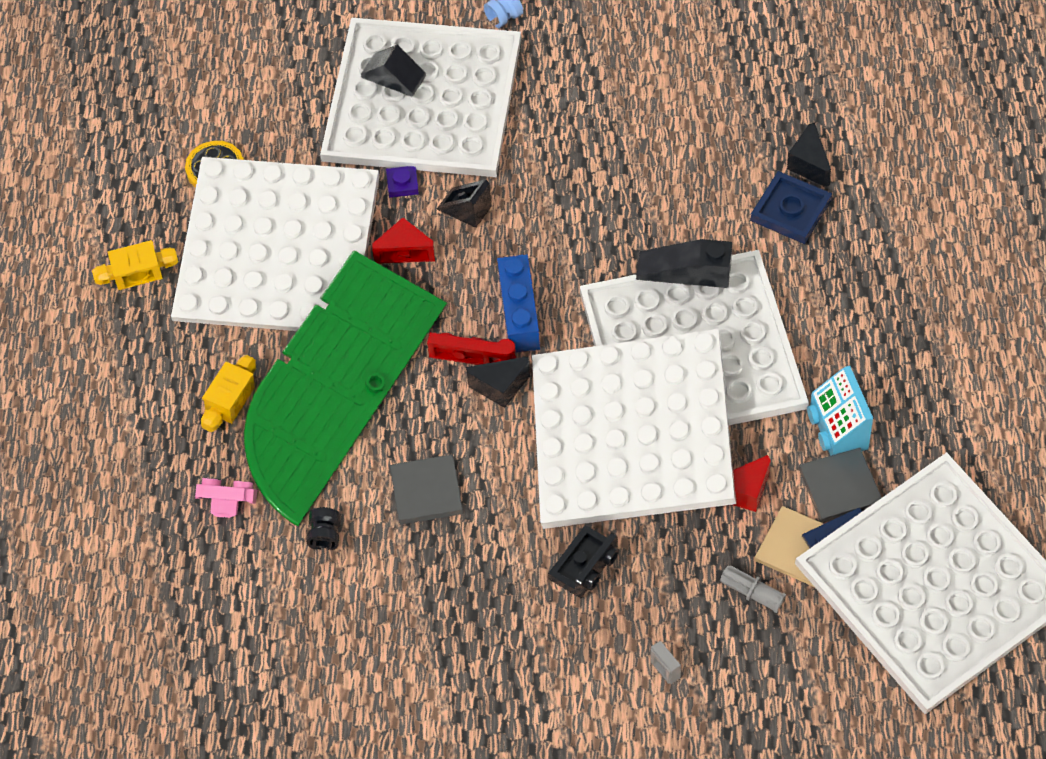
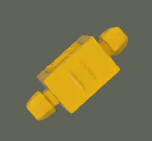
(135, 265)
(228, 393)

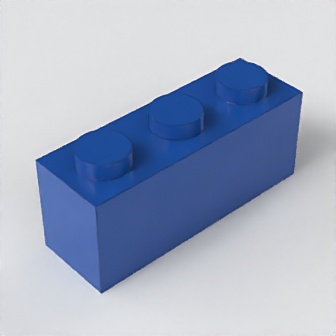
(518, 302)

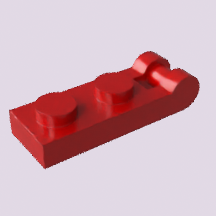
(469, 350)

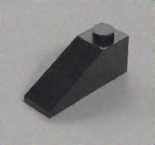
(689, 263)

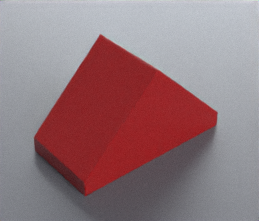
(403, 244)
(751, 482)

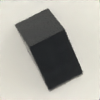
(394, 70)
(809, 158)
(468, 202)
(499, 379)

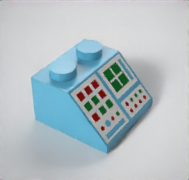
(841, 414)

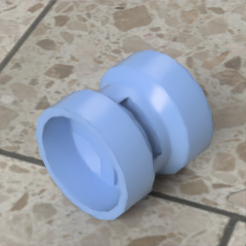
(503, 10)

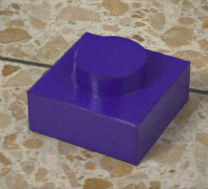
(402, 181)

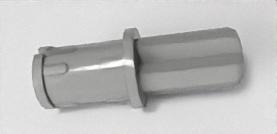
(752, 588)

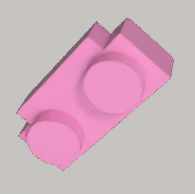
(224, 498)

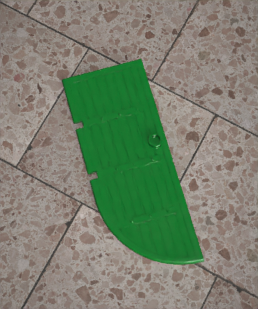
(335, 381)

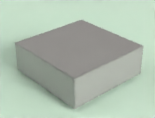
(665, 663)

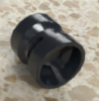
(324, 528)

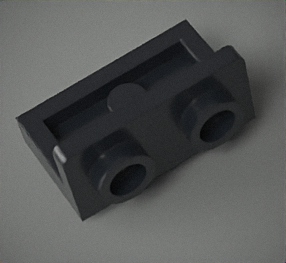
(584, 560)

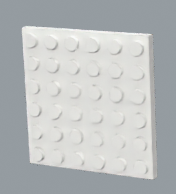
(451, 120)
(269, 240)
(754, 344)
(632, 429)
(932, 581)

